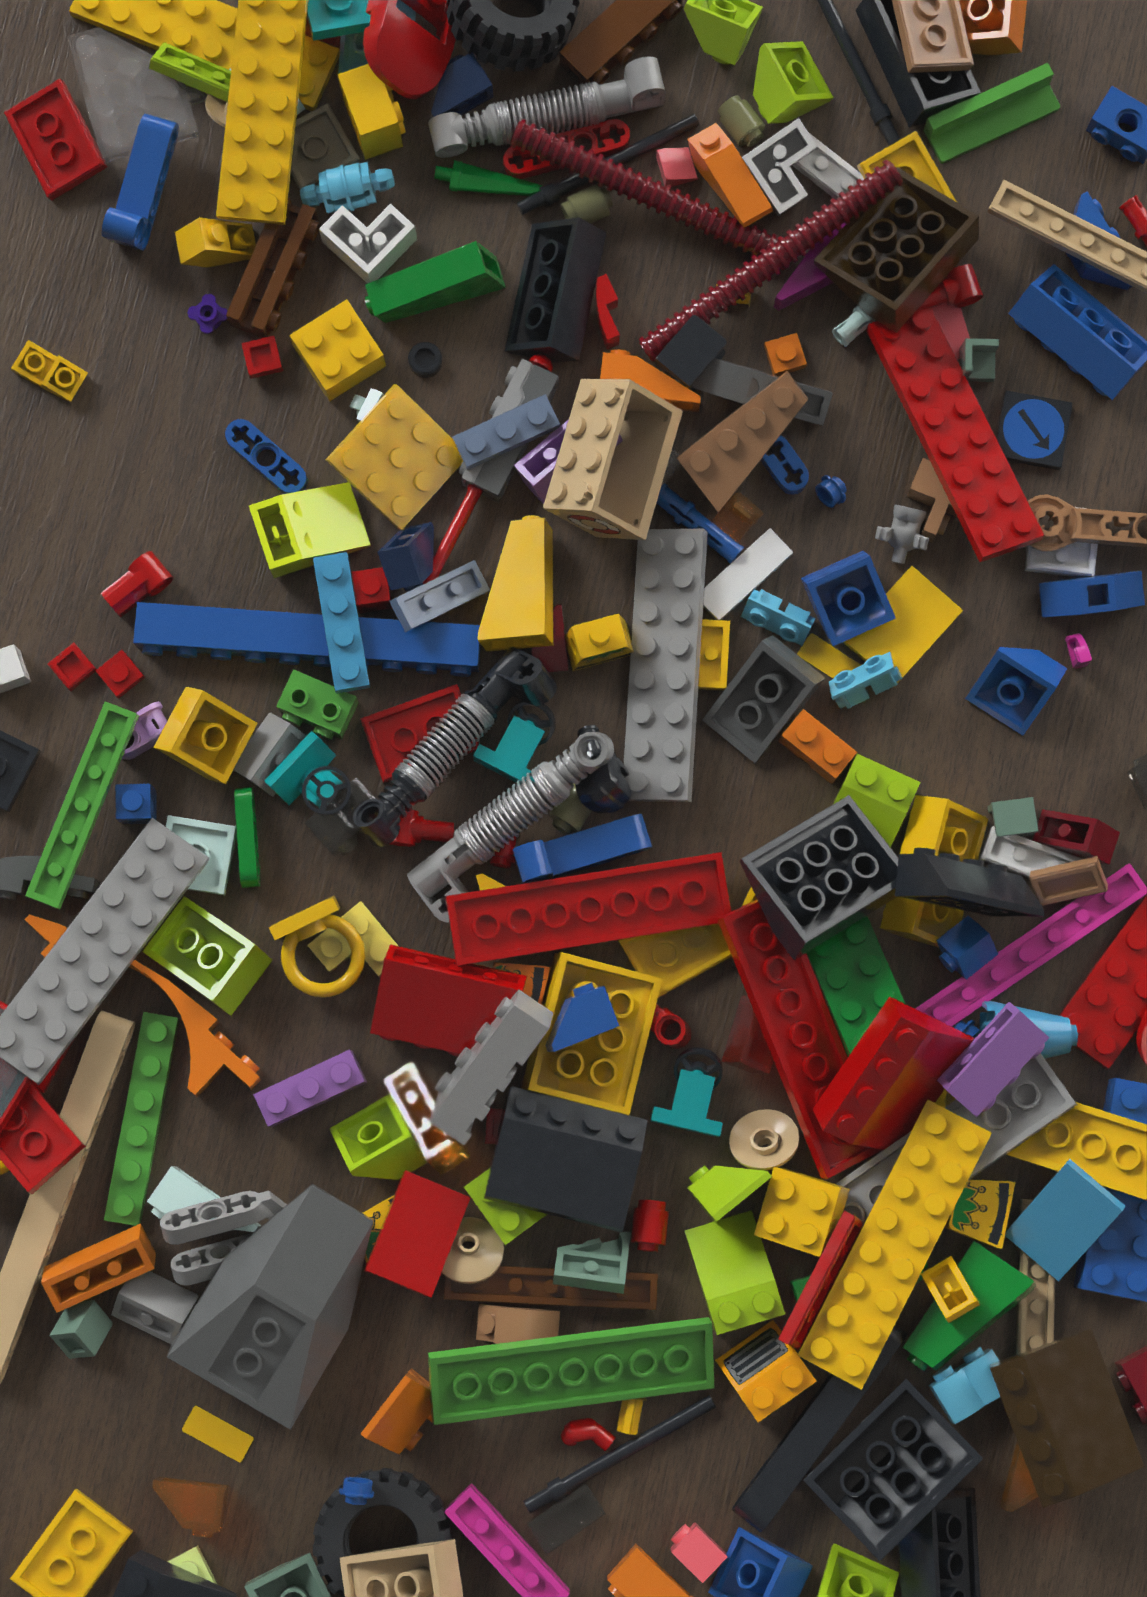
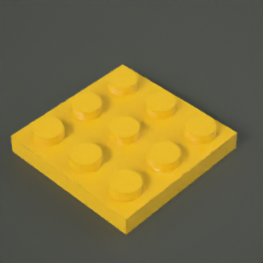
(396, 457)

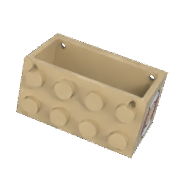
(606, 485)

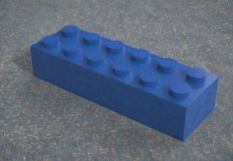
(1119, 1256)

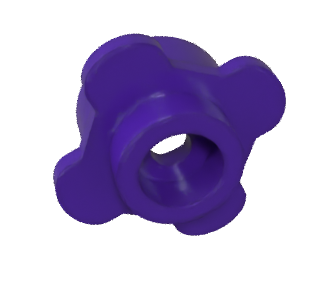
(217, 316)

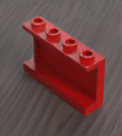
(437, 1002)

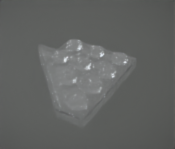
(123, 88)

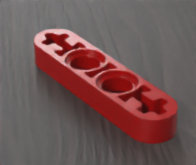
(608, 148)

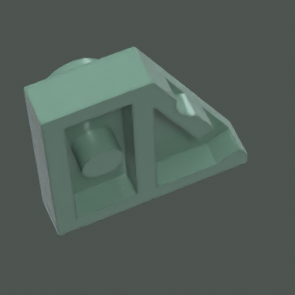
(594, 1264)

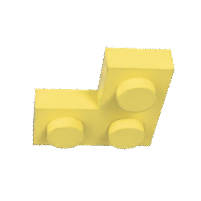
(334, 949)

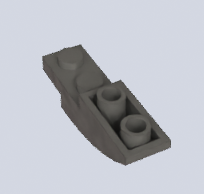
(743, 383)
(19, 870)

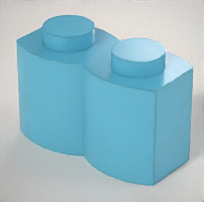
(967, 1386)

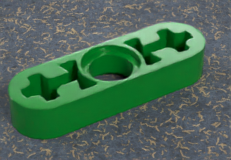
(247, 837)

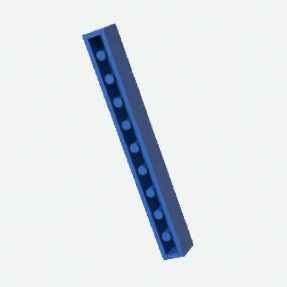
(301, 637)

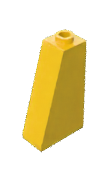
(522, 590)

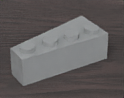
(489, 1064)

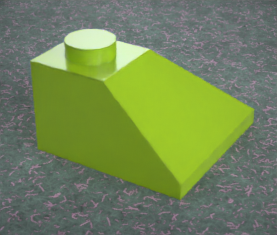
(723, 26)
(788, 82)
(378, 1142)
(724, 1187)
(855, 1576)

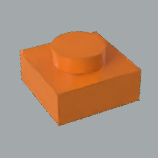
(785, 354)

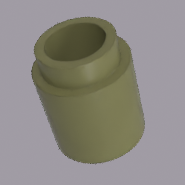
(741, 121)
(588, 204)
(570, 814)

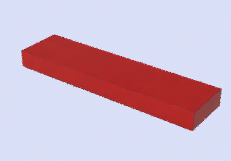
(821, 1280)

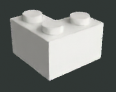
(772, 163)
(371, 248)

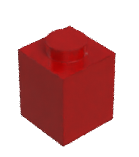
(371, 590)

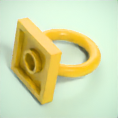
(306, 924)

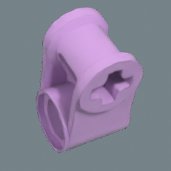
(145, 732)

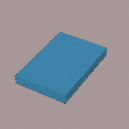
(1064, 1220)

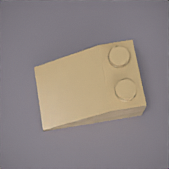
(404, 1572)

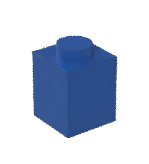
(135, 803)
(966, 948)

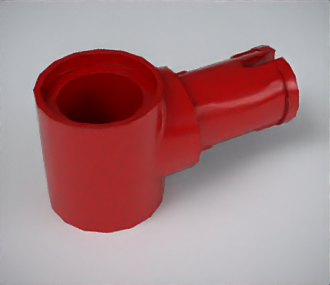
(957, 288)
(416, 828)
(661, 1020)

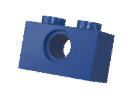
(1116, 109)

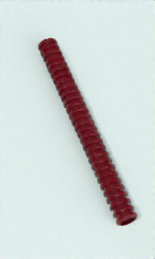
(640, 188)
(778, 255)

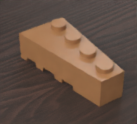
(738, 443)

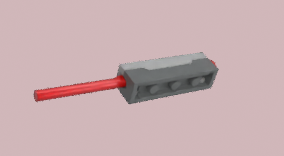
(492, 478)

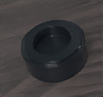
(425, 359)

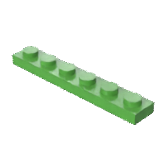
(82, 805)
(141, 1119)

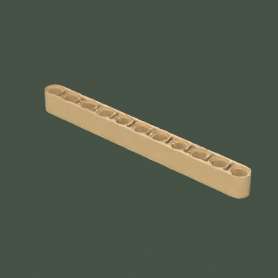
(49, 1204)

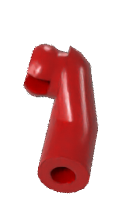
(586, 1429)

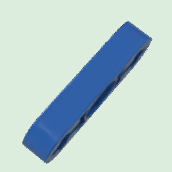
(242, 448)

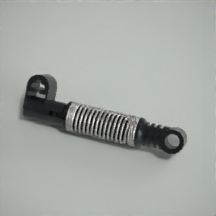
(477, 709)

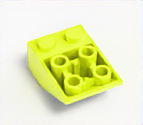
(308, 526)

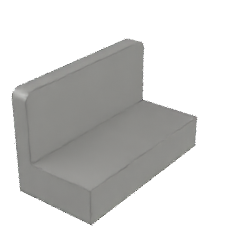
(267, 749)
(154, 1305)

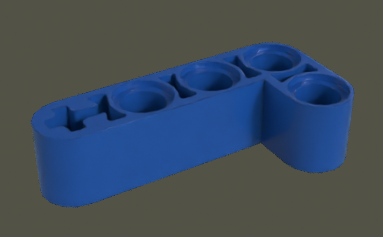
(142, 184)
(582, 849)

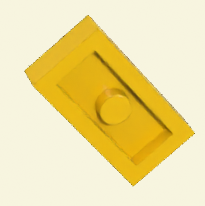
(714, 654)

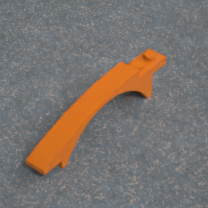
(207, 1052)

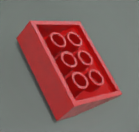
(889, 1077)

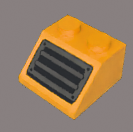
(765, 1371)

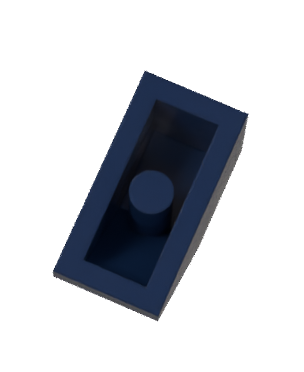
(462, 86)
(408, 557)

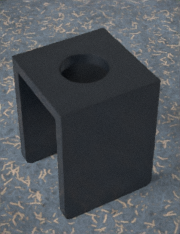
(690, 352)

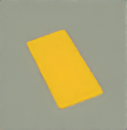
(825, 656)
(217, 1433)

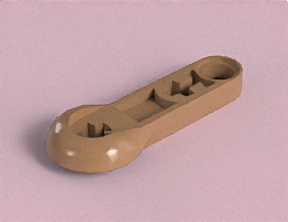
(1083, 525)

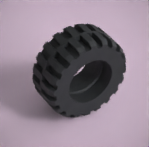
(510, 39)
(390, 1489)

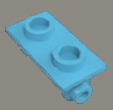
(764, 612)
(849, 686)

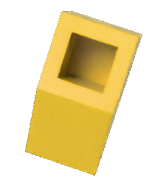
(214, 242)

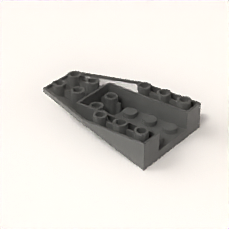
(279, 1306)

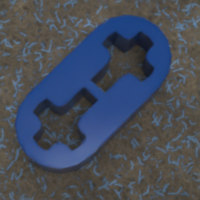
(790, 460)

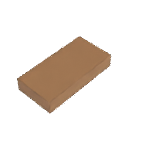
(1068, 881)

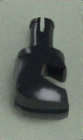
(606, 787)

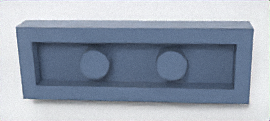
(506, 432)
(439, 596)

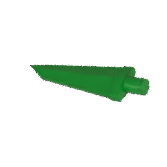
(476, 179)

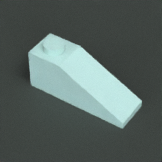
(180, 1191)

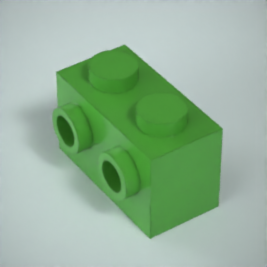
(316, 705)

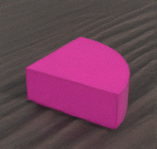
(1078, 650)

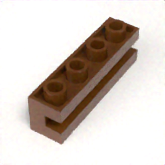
(615, 36)
(272, 270)

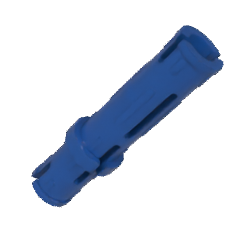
(692, 519)

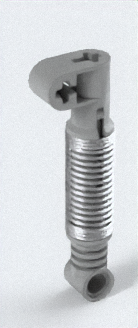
(584, 106)
(479, 840)

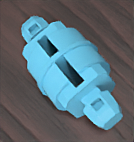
(347, 186)

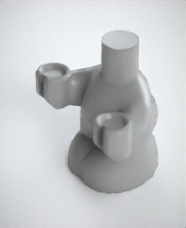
(904, 532)

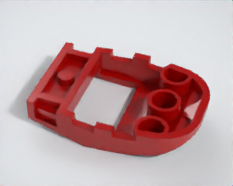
(402, 50)

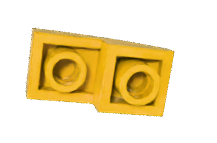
(49, 371)

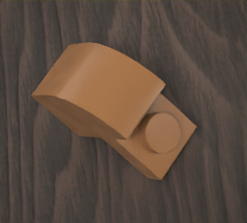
(929, 491)
(514, 1324)

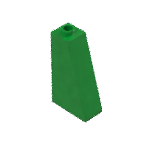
(435, 283)
(997, 1290)

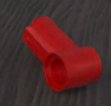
(144, 578)

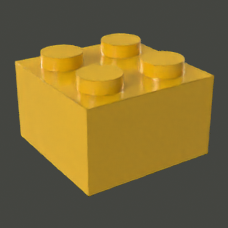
(372, 111)
(338, 350)
(205, 735)
(800, 1210)

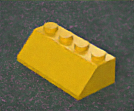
(947, 829)

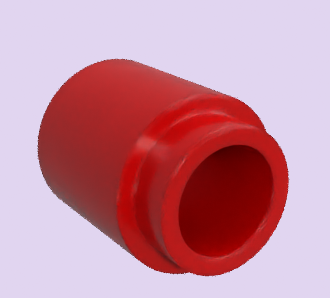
(650, 1225)

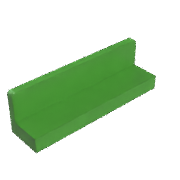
(992, 114)

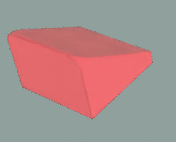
(676, 166)

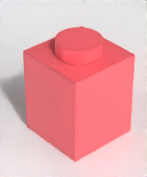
(697, 1551)

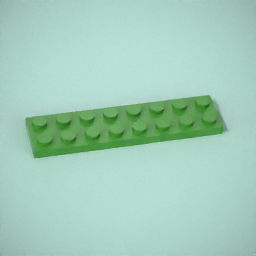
(571, 1370)

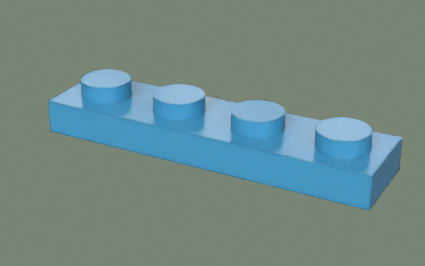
(341, 622)

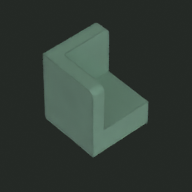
(978, 359)
(1014, 817)
(81, 1329)

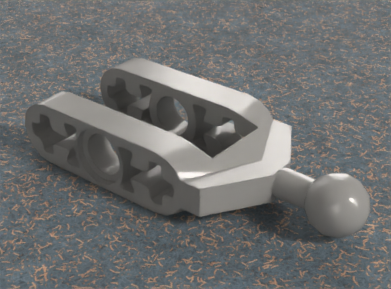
(194, 1223)

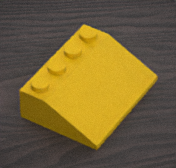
(608, 1065)

